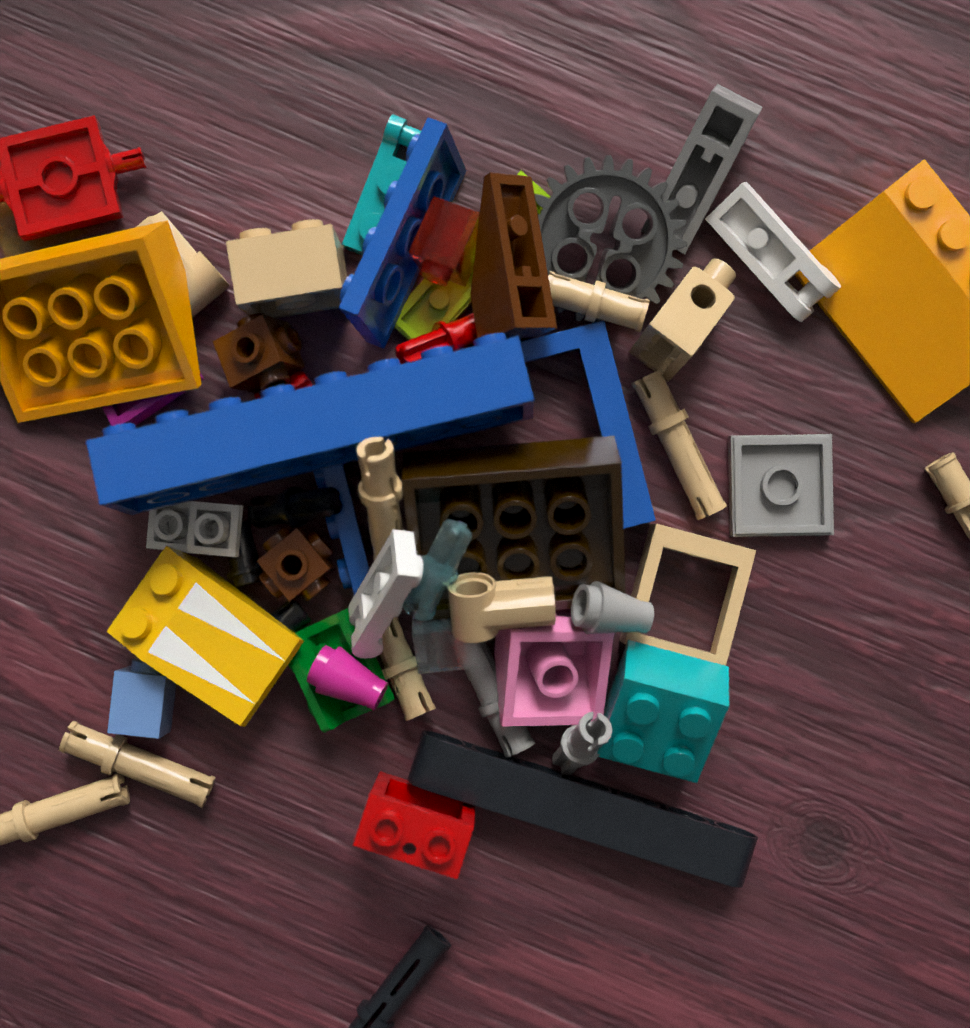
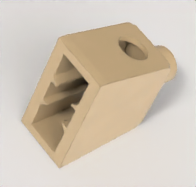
(686, 318)

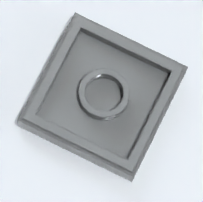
(780, 485)

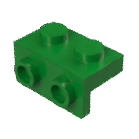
(333, 632)

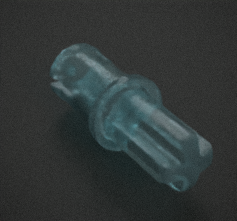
(438, 569)

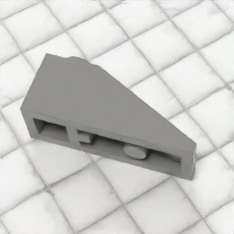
(707, 158)

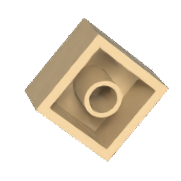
(288, 269)

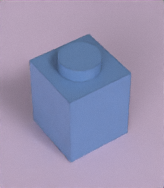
(141, 702)

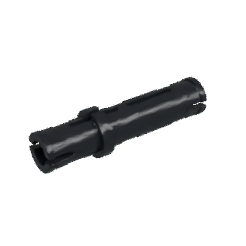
(429, 949)

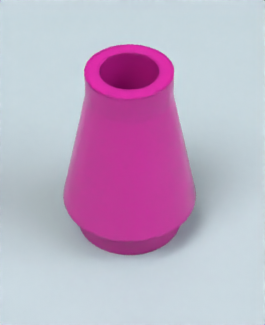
(345, 678)

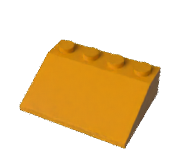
(905, 289)
(96, 323)

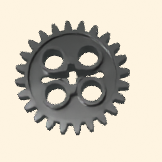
(647, 254)

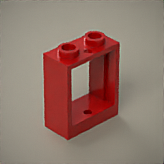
(407, 814)

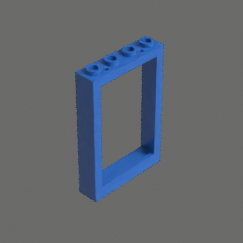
(612, 421)

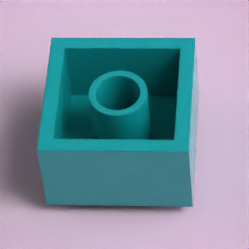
(665, 711)

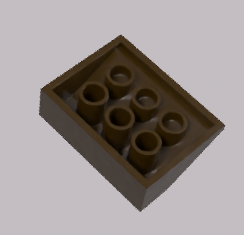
(528, 508)

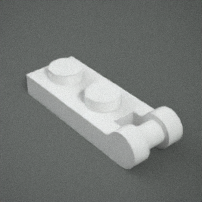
(771, 251)
(383, 592)

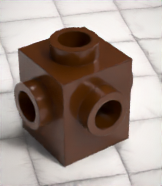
(259, 353)
(315, 560)

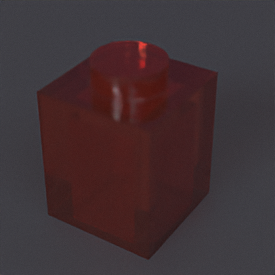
(446, 243)

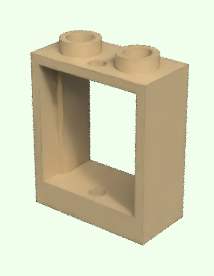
(702, 547)

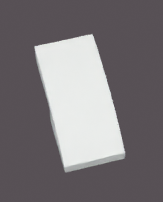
(196, 528)

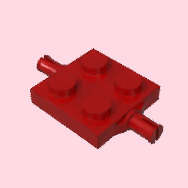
(62, 177)

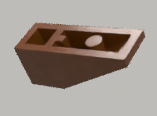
(510, 265)

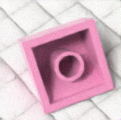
(551, 673)

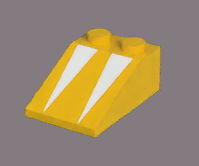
(205, 635)

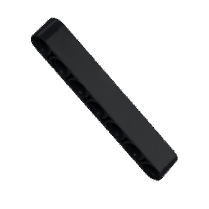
(582, 808)

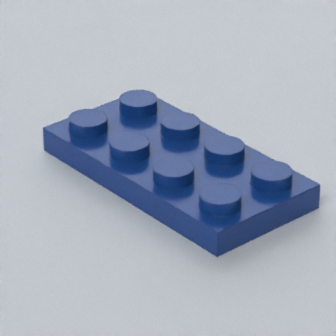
(387, 272)

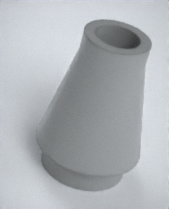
(607, 610)

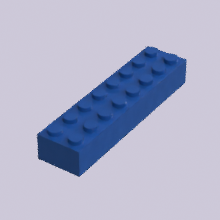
(311, 426)

